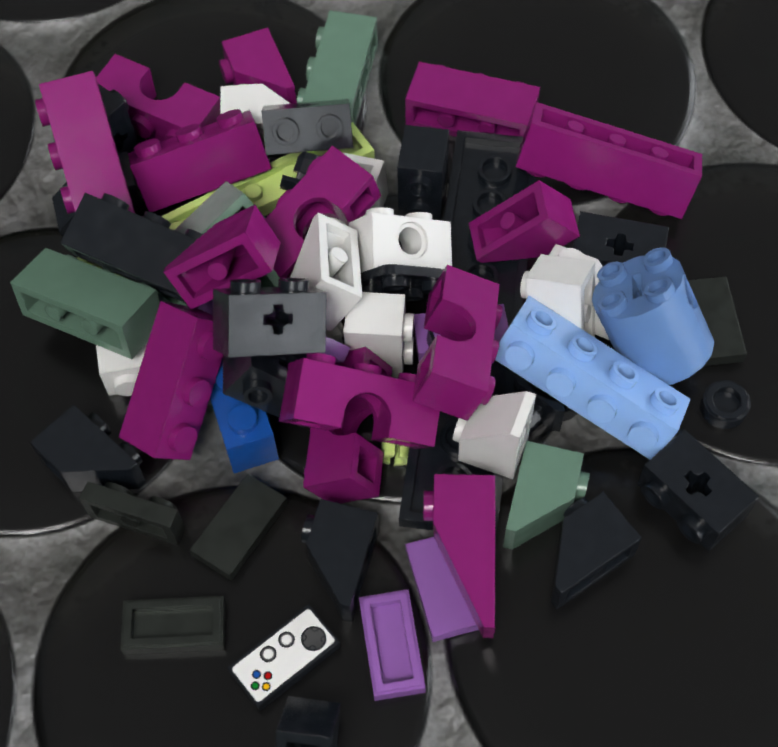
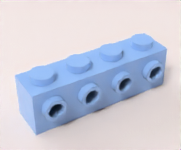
(592, 378)

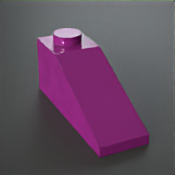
(465, 534)

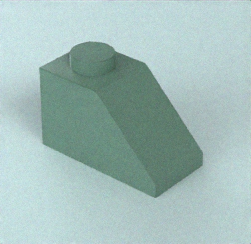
(544, 490)

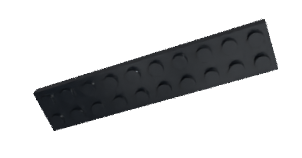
(480, 179)

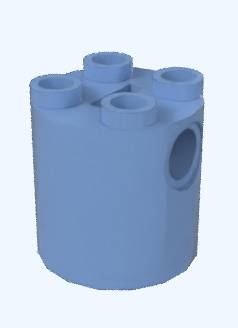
(653, 315)

